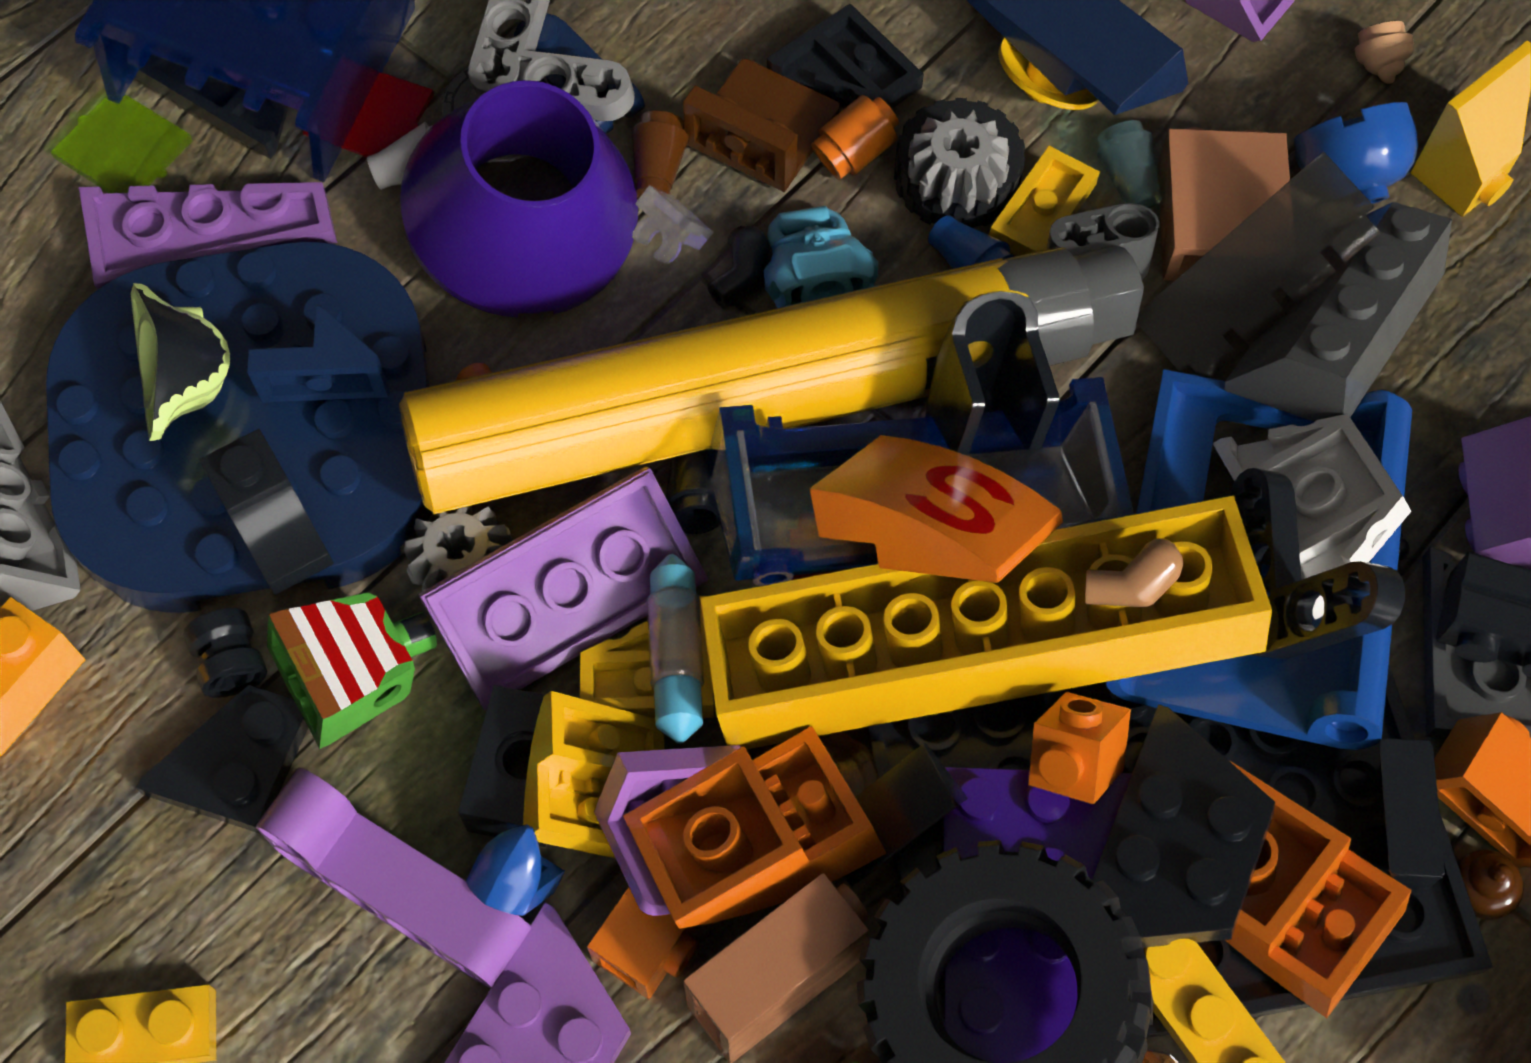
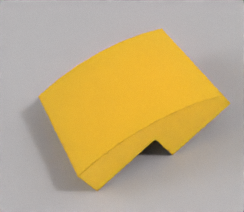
(570, 764)

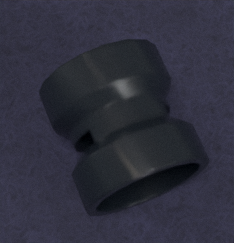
(224, 652)

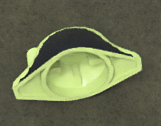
(178, 358)

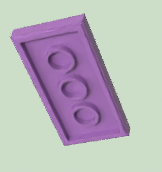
(558, 586)

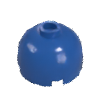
(1367, 149)

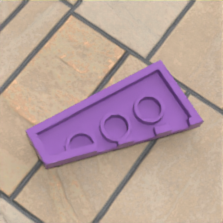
(161, 227)

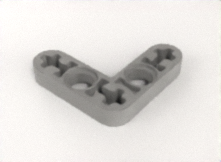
(525, 63)

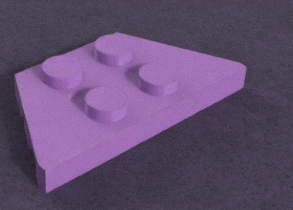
(544, 1006)

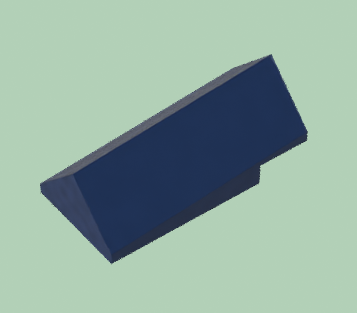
(1092, 48)

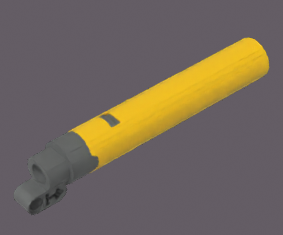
(796, 362)

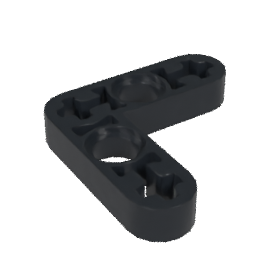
(1269, 505)

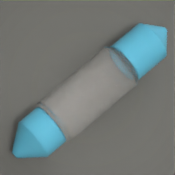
(675, 649)

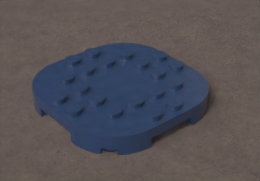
(146, 509)

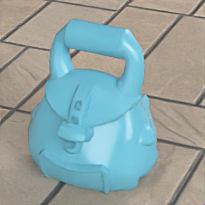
(815, 257)

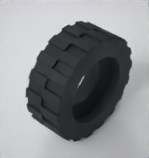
(981, 213)

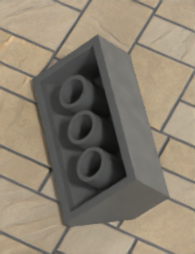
(1343, 333)

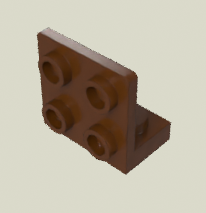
(758, 123)

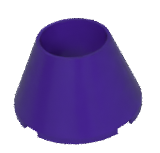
(508, 250)

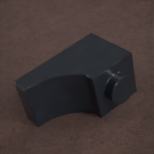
(266, 511)

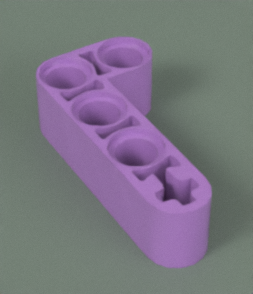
(389, 879)

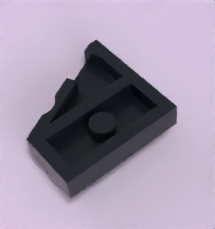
(848, 59)
(233, 760)

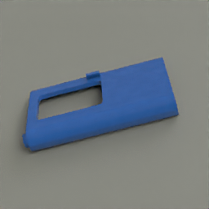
(1315, 697)

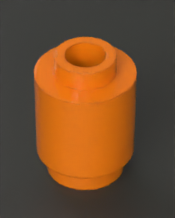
(856, 136)

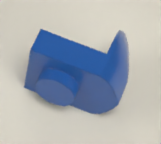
(513, 873)

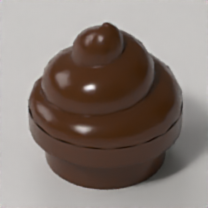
(1491, 883)

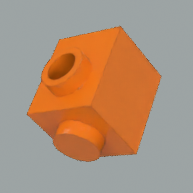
(1079, 747)
(641, 946)

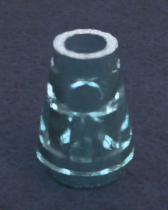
(1130, 162)

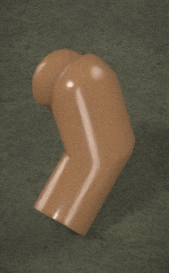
(1141, 581)

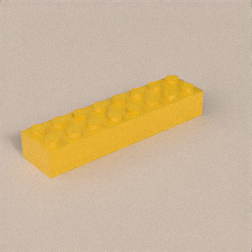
(913, 645)

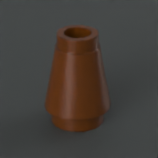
(657, 150)

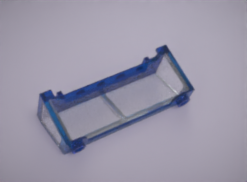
(767, 475)

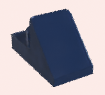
(330, 370)

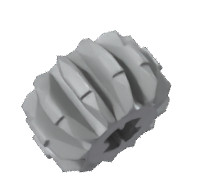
(958, 160)
(448, 536)

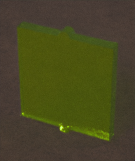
(121, 145)

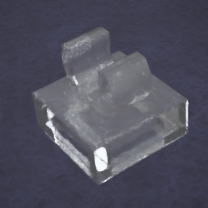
(673, 221)

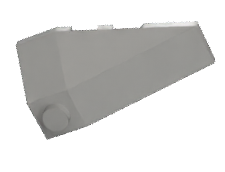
(33, 556)

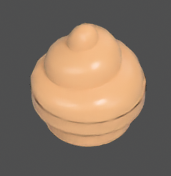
(1384, 49)

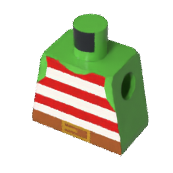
(346, 660)

